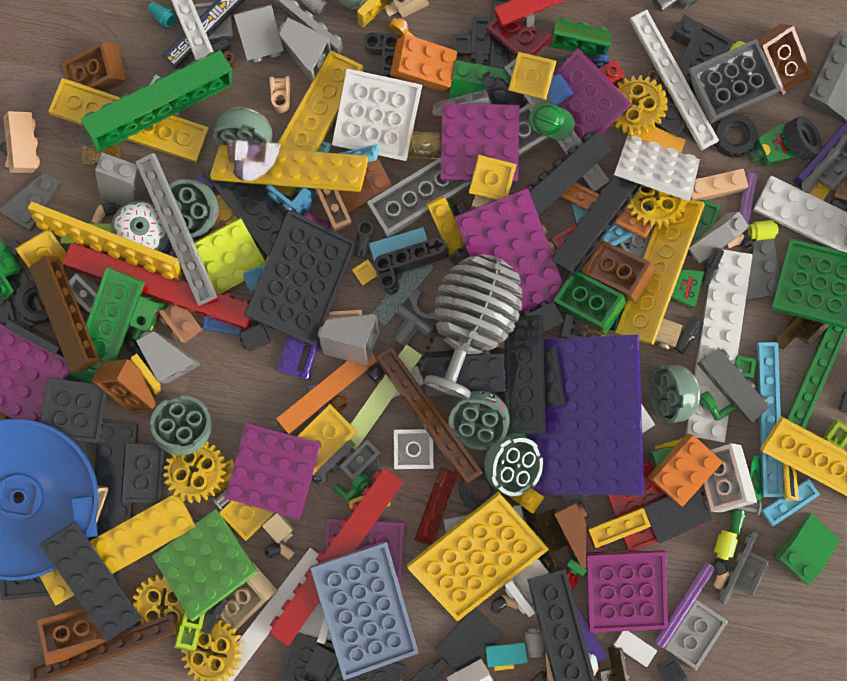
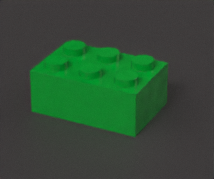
(590, 302)

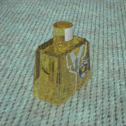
(425, 145)

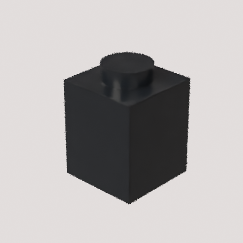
(685, 30)
(254, 338)

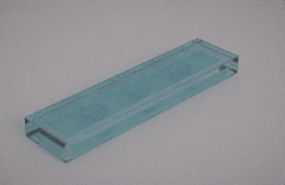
(408, 284)

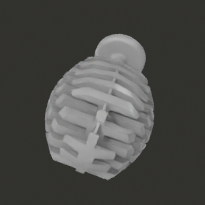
(476, 311)

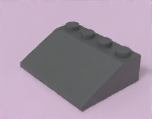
(733, 81)
(829, 86)

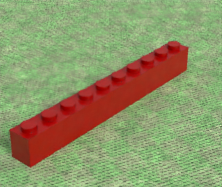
(174, 291)
(348, 539)

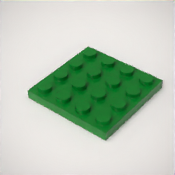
(813, 284)

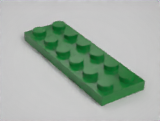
(111, 317)

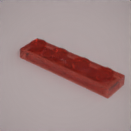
(436, 506)

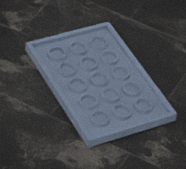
(364, 609)

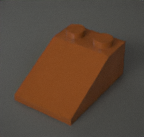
(785, 56)
(96, 67)
(374, 183)
(619, 270)
(125, 385)
(574, 527)
(68, 635)

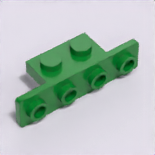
(8, 267)

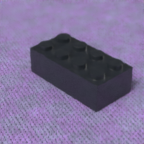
(478, 371)

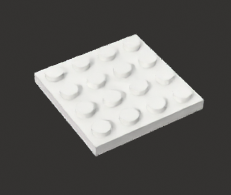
(377, 112)
(658, 167)

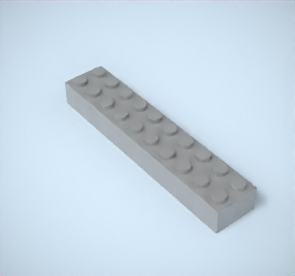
(408, 199)

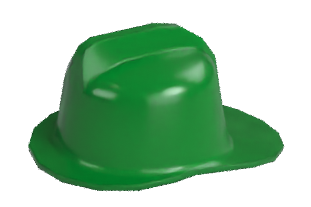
(551, 121)
(755, 475)

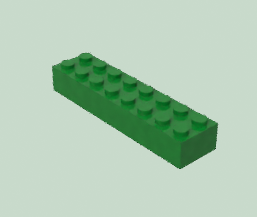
(157, 101)

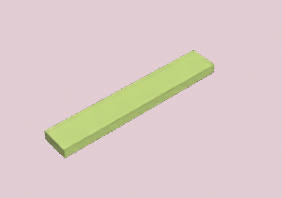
(380, 399)

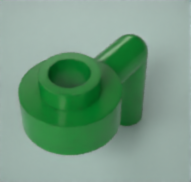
(708, 402)
(357, 487)

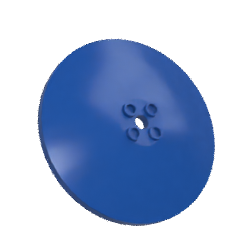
(49, 474)

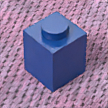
(558, 90)

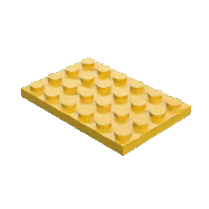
(477, 556)

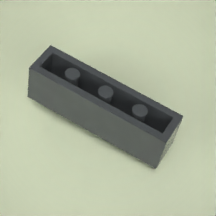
(733, 385)

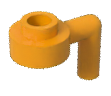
(399, 27)

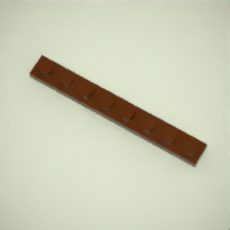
(428, 416)
(122, 643)

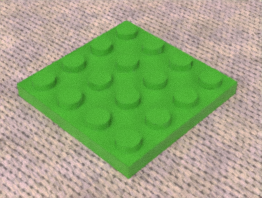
(204, 565)

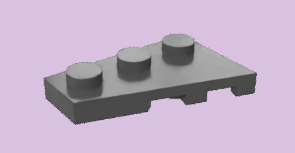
(39, 191)
(763, 271)

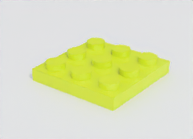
(228, 255)

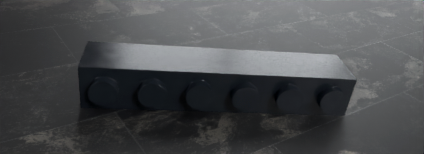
(595, 224)

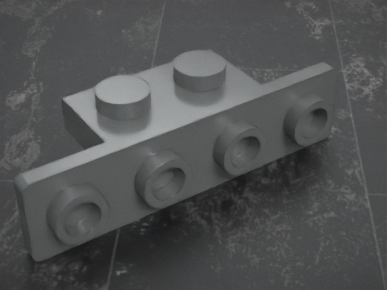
(831, 170)
(747, 572)

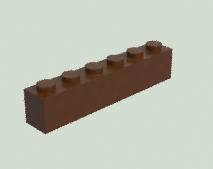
(64, 314)

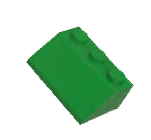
(581, 36)
(468, 78)

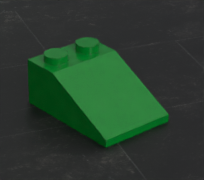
(807, 550)

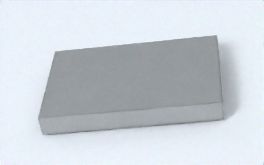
(696, 634)

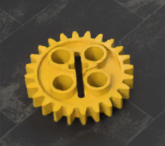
(646, 116)
(658, 214)
(211, 476)
(146, 603)
(207, 669)

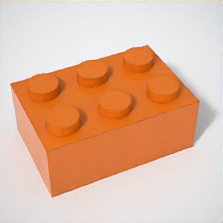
(423, 63)
(685, 469)

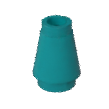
(162, 14)

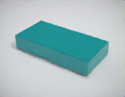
(506, 654)

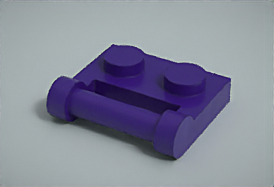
(292, 356)

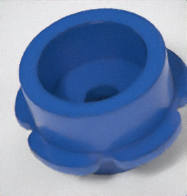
(600, 60)

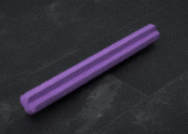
(685, 604)

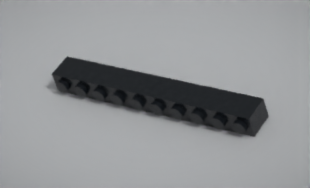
(559, 177)

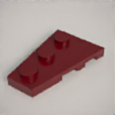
(519, 37)

